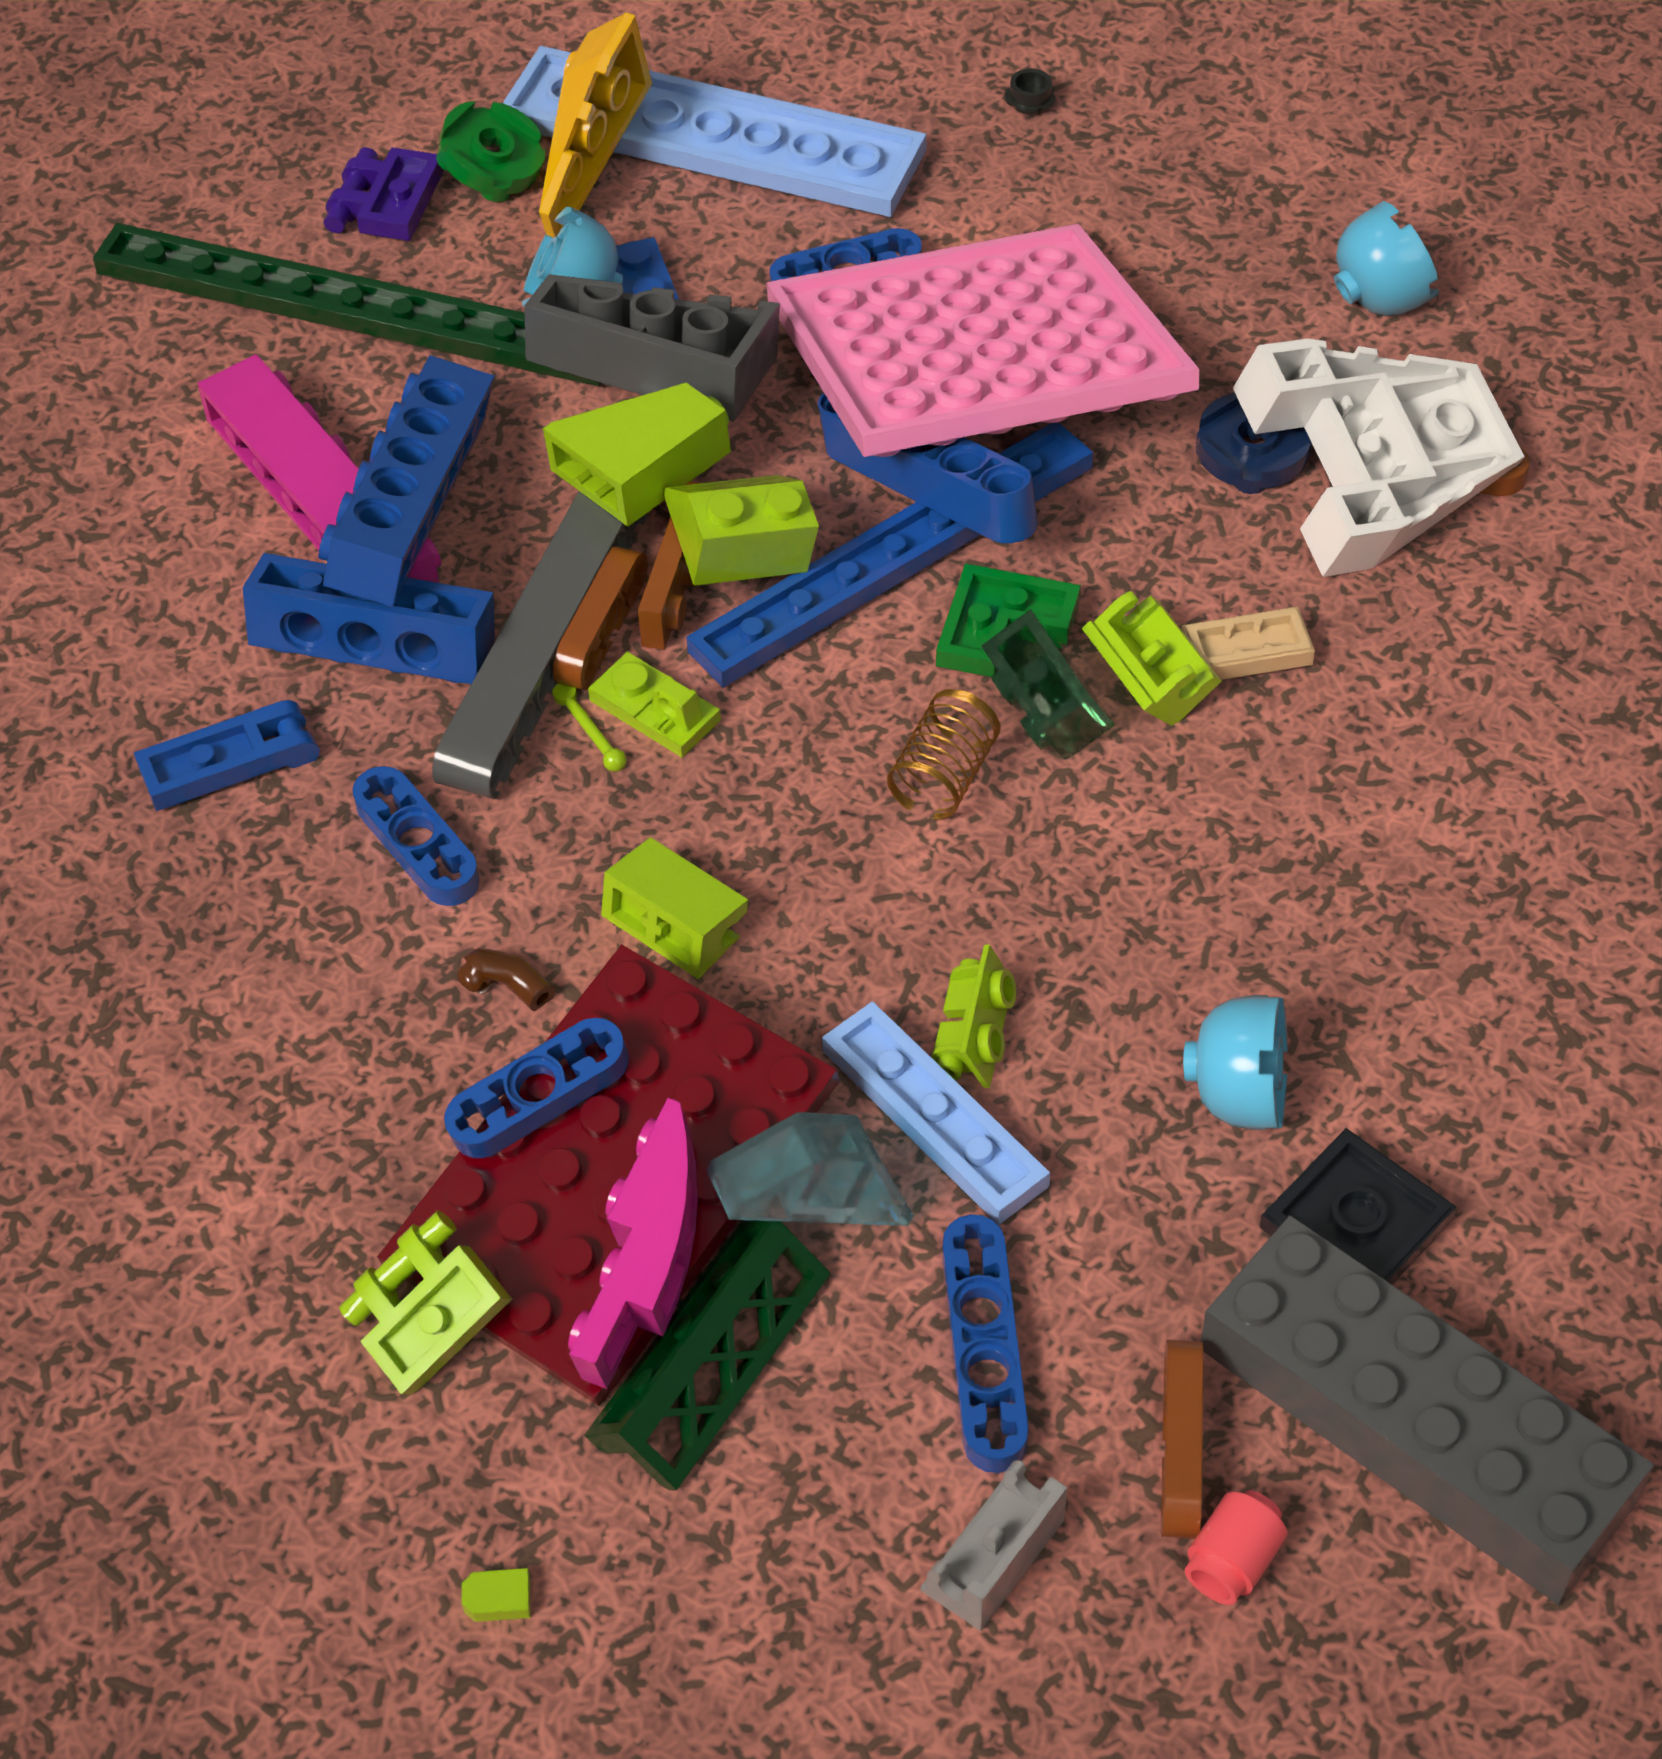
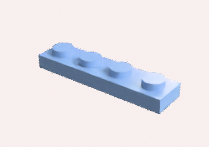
(936, 1113)

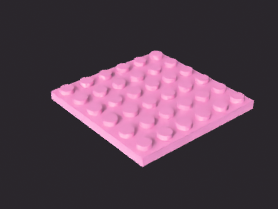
(979, 340)

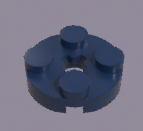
(1247, 464)

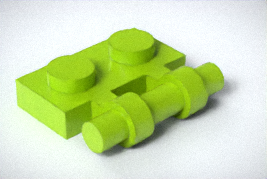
(436, 1316)

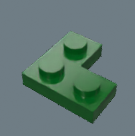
(991, 601)

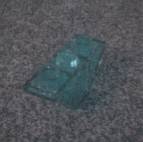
(809, 1173)

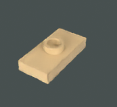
(1253, 643)

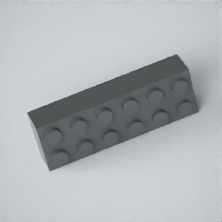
(1425, 1408)

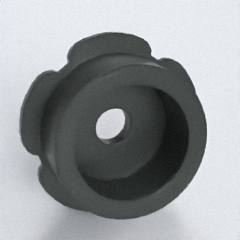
(1030, 91)

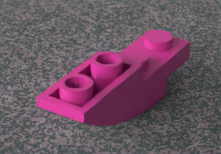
(656, 1227)

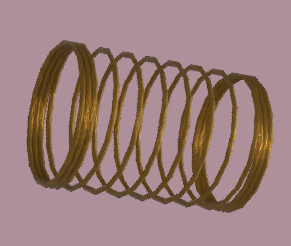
(977, 703)

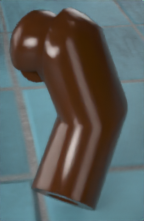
(506, 968)

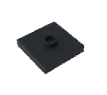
(1364, 1206)

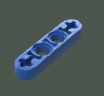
(984, 1342)

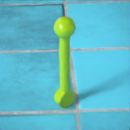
(613, 759)

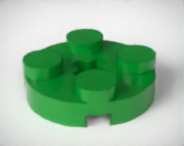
(490, 172)

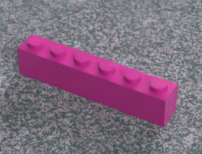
(288, 449)

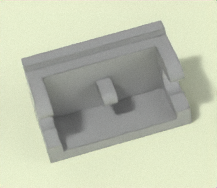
(997, 1547)

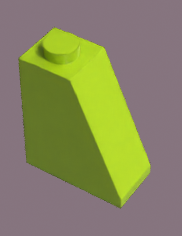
(638, 447)

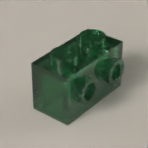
(1047, 686)

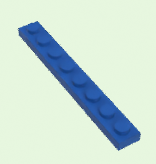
(864, 568)

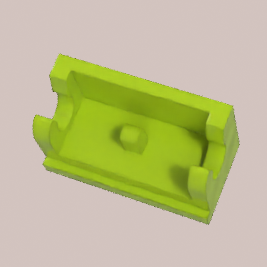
(1152, 657)
(672, 906)

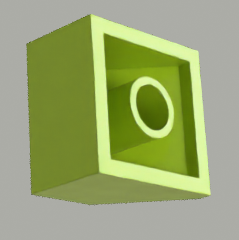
(743, 528)

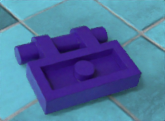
(397, 195)

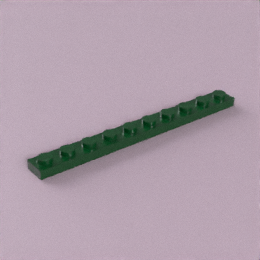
(319, 296)

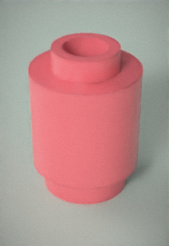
(1235, 1546)

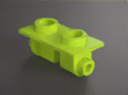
(981, 996)

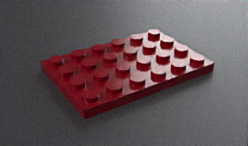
(542, 1201)

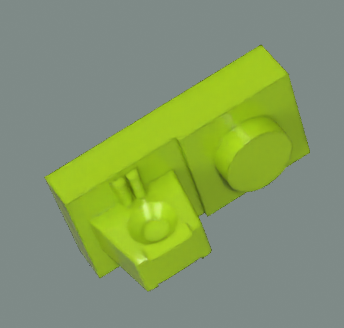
(654, 704)

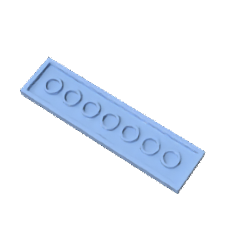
(747, 137)

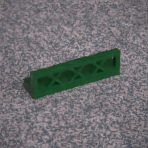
(693, 1331)

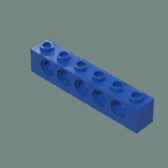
(405, 481)

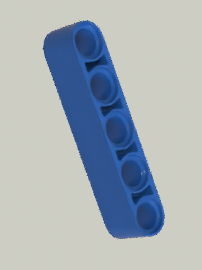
(952, 479)

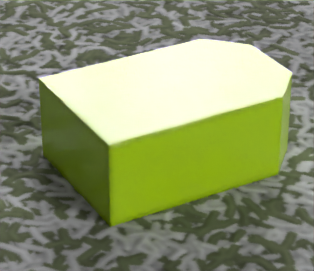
(497, 1595)

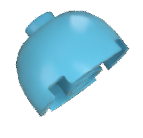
(579, 251)
(1383, 264)
(1241, 1062)

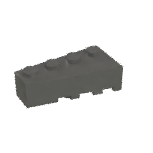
(651, 339)

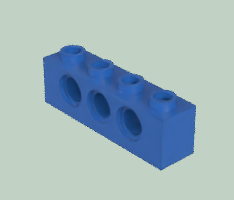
(427, 632)

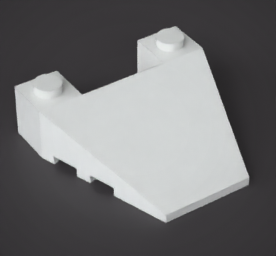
(1391, 434)

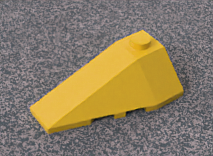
(596, 104)

